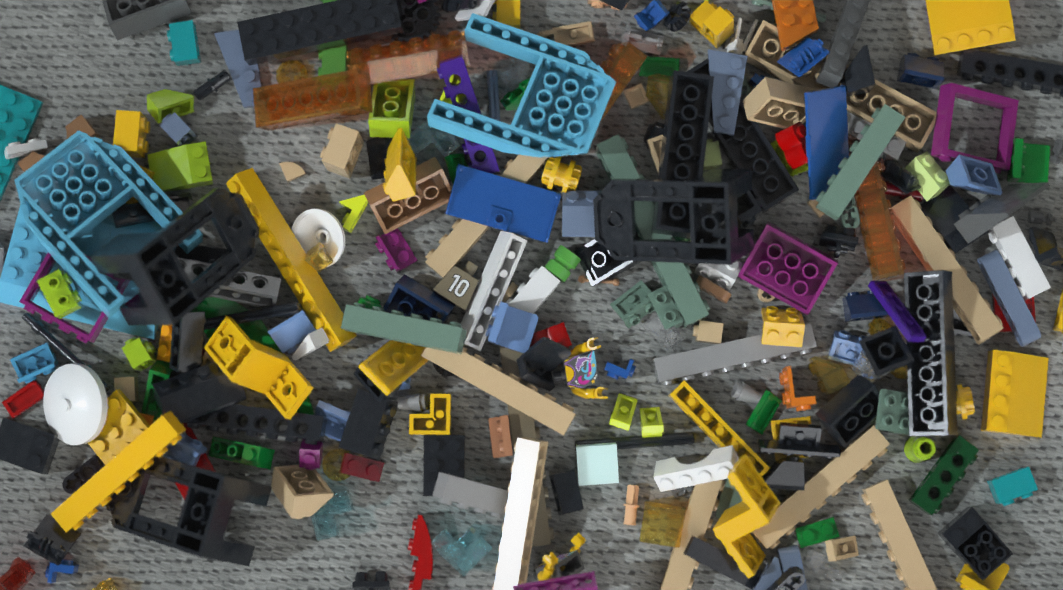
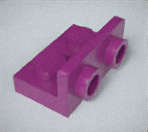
(396, 249)

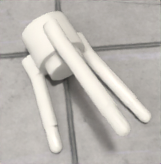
(736, 44)

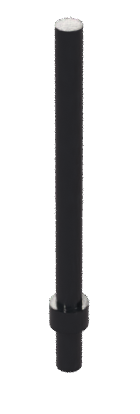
(40, 329)

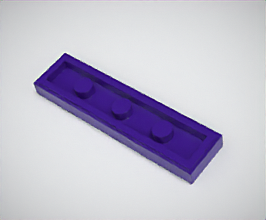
(897, 311)

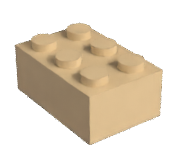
(776, 103)
(342, 150)

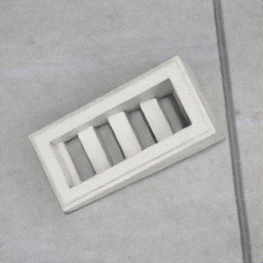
(311, 343)

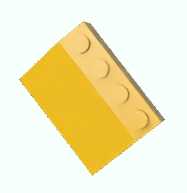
(968, 24)
(1014, 393)

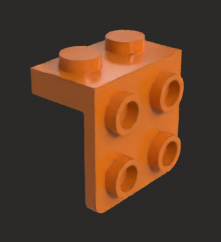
(788, 396)

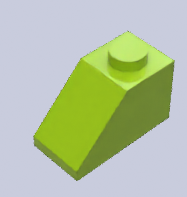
(167, 102)

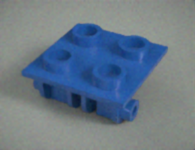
(804, 56)

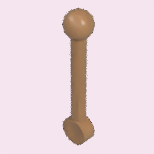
(582, 279)

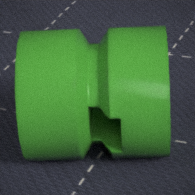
(562, 263)

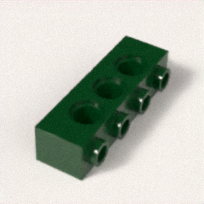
(933, 479)

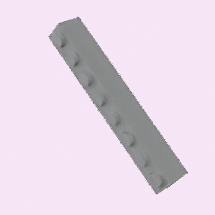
(725, 356)

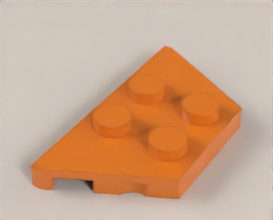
(794, 20)

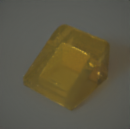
(318, 257)

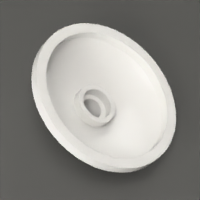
(310, 230)

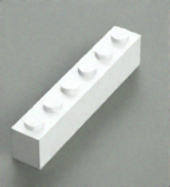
(491, 288)

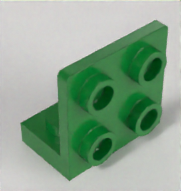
(1029, 162)

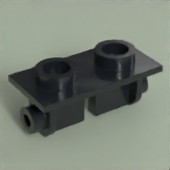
(453, 5)
(904, 181)

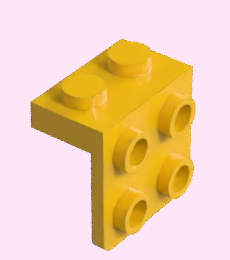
(782, 327)
(971, 581)

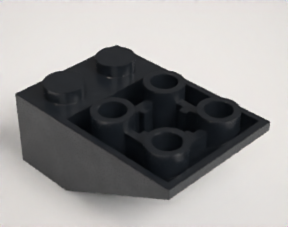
(975, 543)

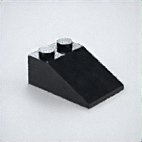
(944, 212)
(599, 264)
(27, 446)

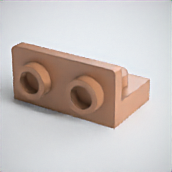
(500, 436)

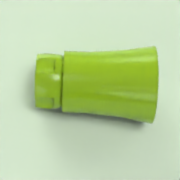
(913, 451)

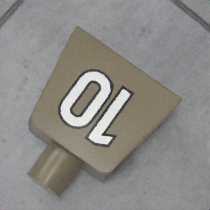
(458, 285)

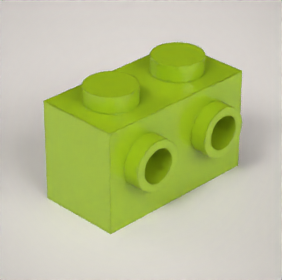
(59, 293)
(139, 353)

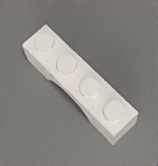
(673, 475)

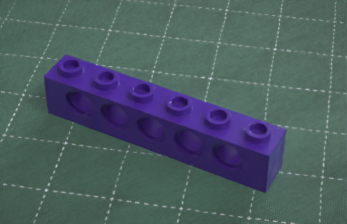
(457, 66)

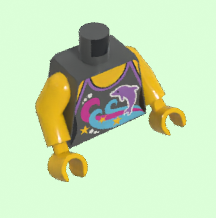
(581, 371)
(563, 564)

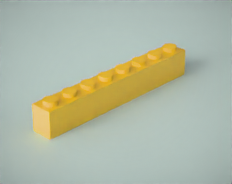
(118, 471)

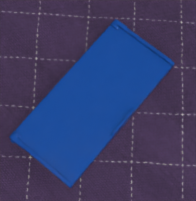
(825, 135)
(503, 203)

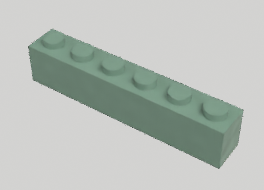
(860, 162)
(404, 329)

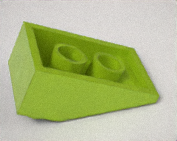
(181, 167)

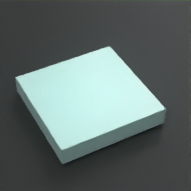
(597, 464)

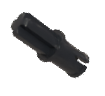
(212, 85)

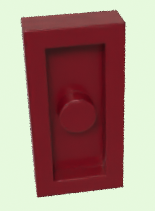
(361, 467)

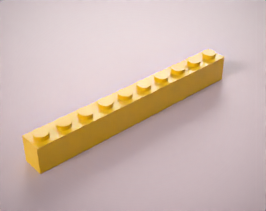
(290, 259)

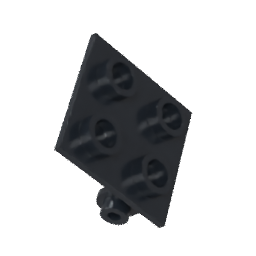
(51, 540)

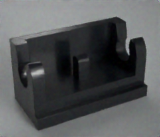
(566, 492)

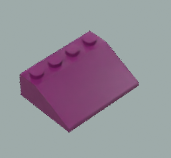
(788, 268)

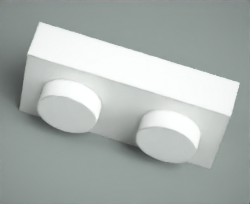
(16, 149)

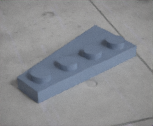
(243, 75)
(727, 87)

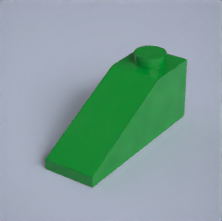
(157, 373)

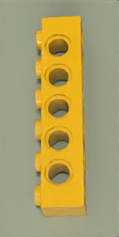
(713, 424)

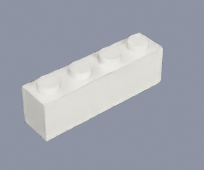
(1018, 258)
(535, 292)

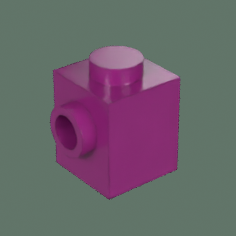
(310, 455)

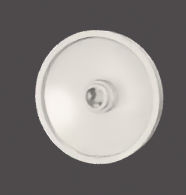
(75, 404)

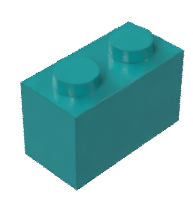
(184, 43)
(1012, 485)

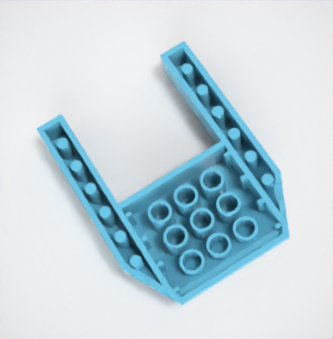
(557, 108)
(75, 192)

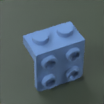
(512, 328)

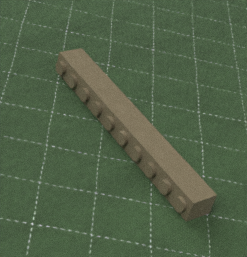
(524, 426)

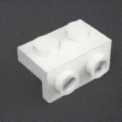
(720, 274)

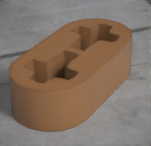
(713, 289)

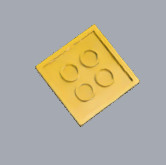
(120, 428)

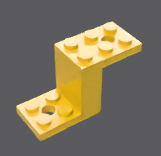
(258, 367)
(750, 514)

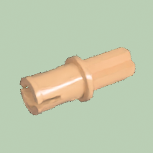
(631, 505)

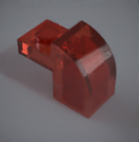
(17, 576)

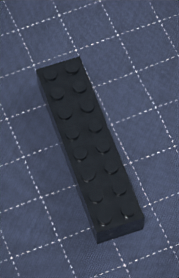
(317, 28)
(682, 145)
(752, 150)
(932, 373)

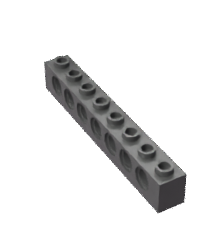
(241, 287)

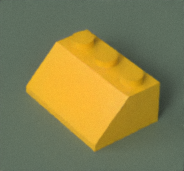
(400, 168)

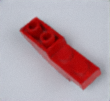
(421, 547)

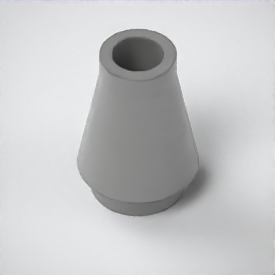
(745, 393)
(413, 402)

